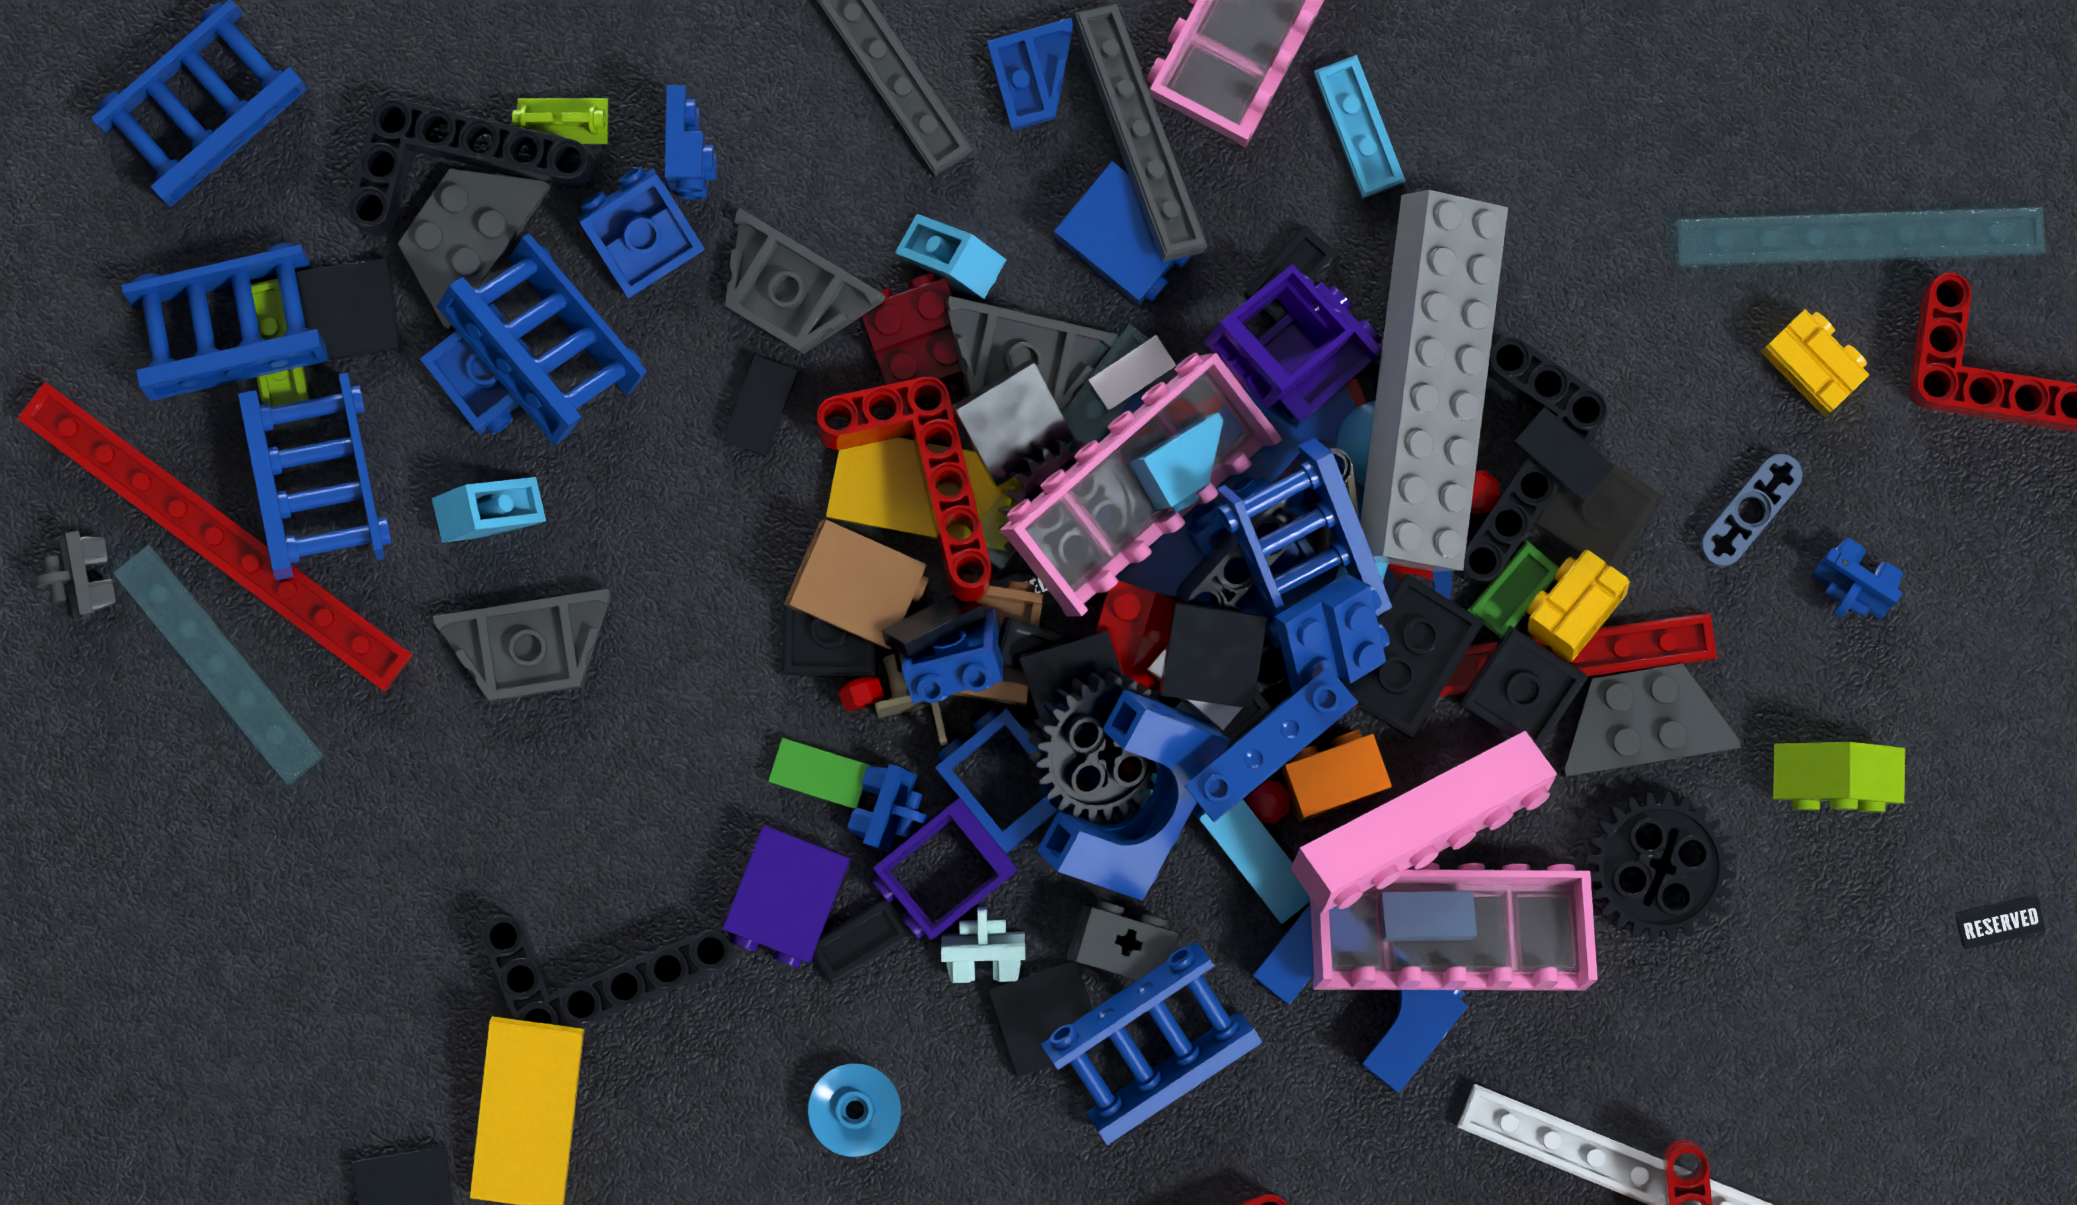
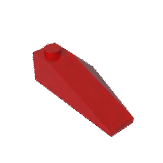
(1138, 628)

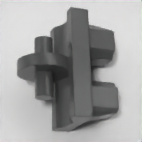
(83, 595)

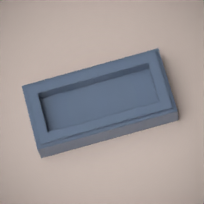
(1427, 916)

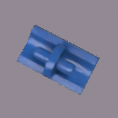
(1856, 586)
(894, 808)

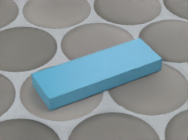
(1359, 127)
(1258, 859)

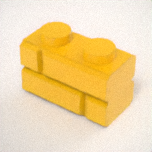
(1816, 361)
(1577, 604)

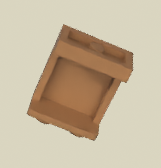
(855, 583)
(1020, 603)

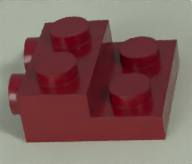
(913, 332)

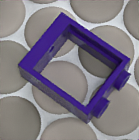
(1248, 357)
(978, 836)

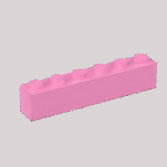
(1424, 822)

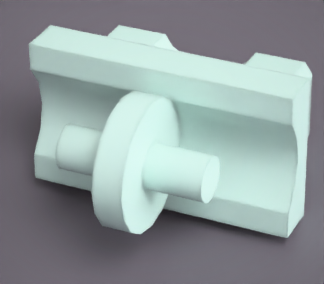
(983, 942)

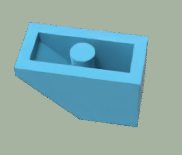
(951, 254)
(1180, 464)
(488, 509)

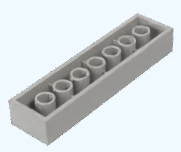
(1432, 380)

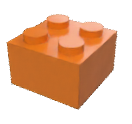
(1335, 776)

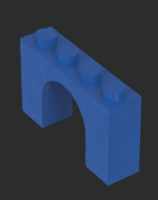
(1132, 852)
(1416, 1030)

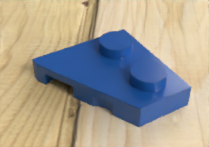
(1031, 71)

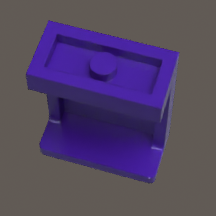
(1293, 344)
(785, 896)

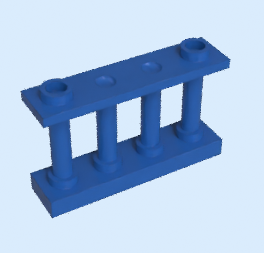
(207, 147)
(254, 355)
(509, 361)
(270, 462)
(1333, 512)
(1270, 744)
(1175, 1076)

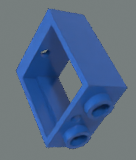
(957, 752)

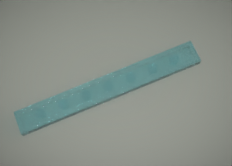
(1860, 237)

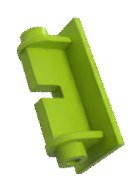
(571, 118)

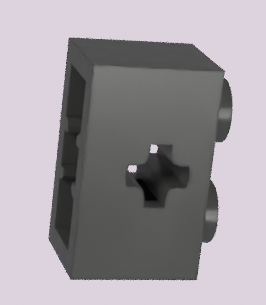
(1096, 936)

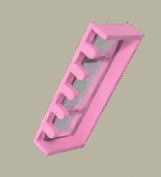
(1230, 61)
(1097, 511)
(1529, 936)

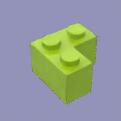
(1839, 772)

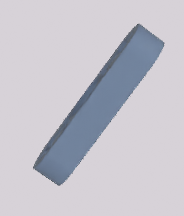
(1763, 477)

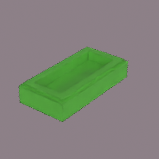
(1514, 589)
(818, 773)

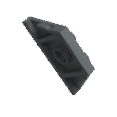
(467, 229)
(791, 287)
(999, 339)
(528, 644)
(1645, 721)

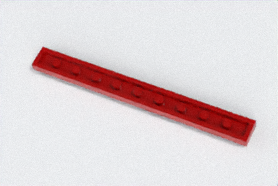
(214, 536)

